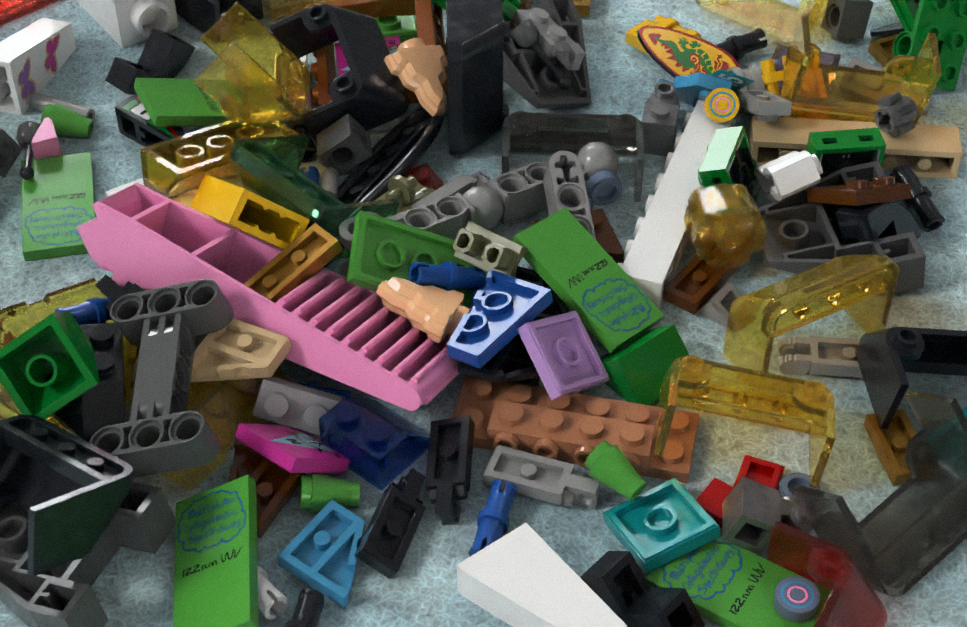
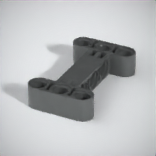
(160, 428)

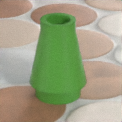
(68, 121)
(614, 470)
(318, 490)

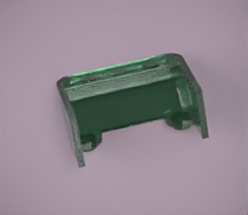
(272, 171)

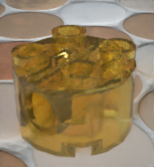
(724, 225)

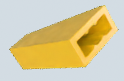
(248, 212)

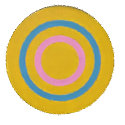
(721, 105)

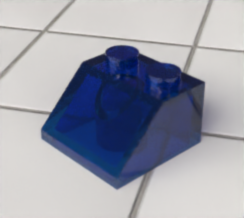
(373, 439)

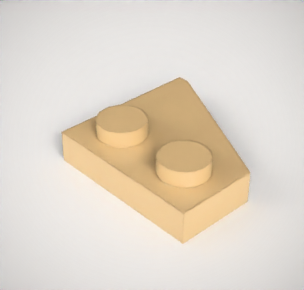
(239, 353)

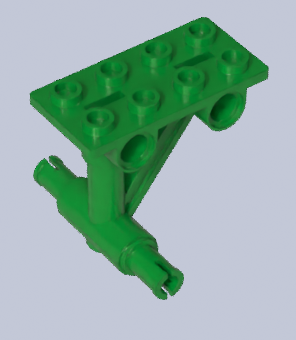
(941, 17)

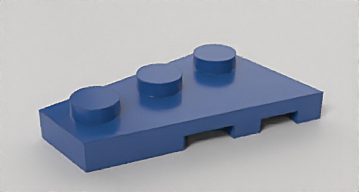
(495, 317)

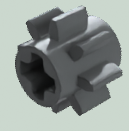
(896, 114)

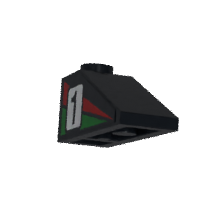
(138, 126)

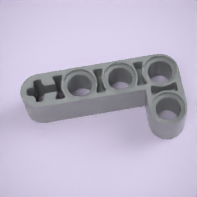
(567, 166)

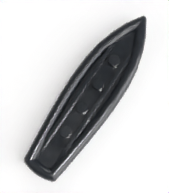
(390, 157)

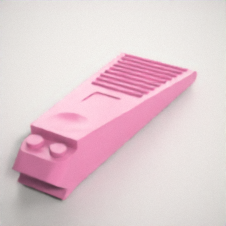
(329, 322)

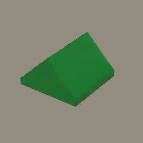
(640, 365)

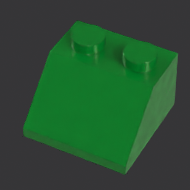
(48, 366)

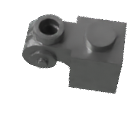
(660, 119)
(752, 512)

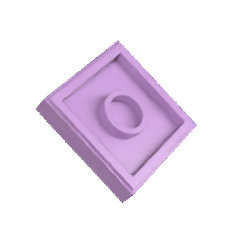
(563, 354)

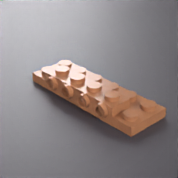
(574, 426)

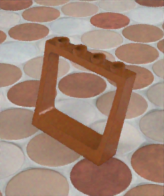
(429, 28)

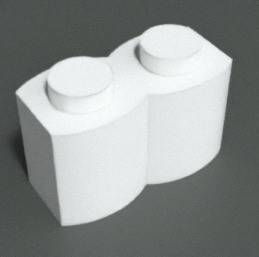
(788, 174)

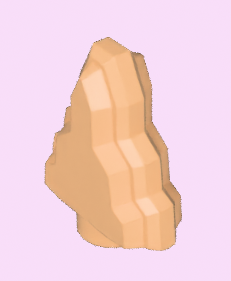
(422, 72)
(426, 307)

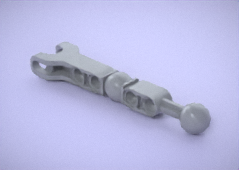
(505, 199)

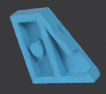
(697, 86)
(325, 552)

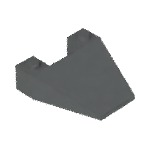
(532, 78)
(809, 234)
(65, 593)

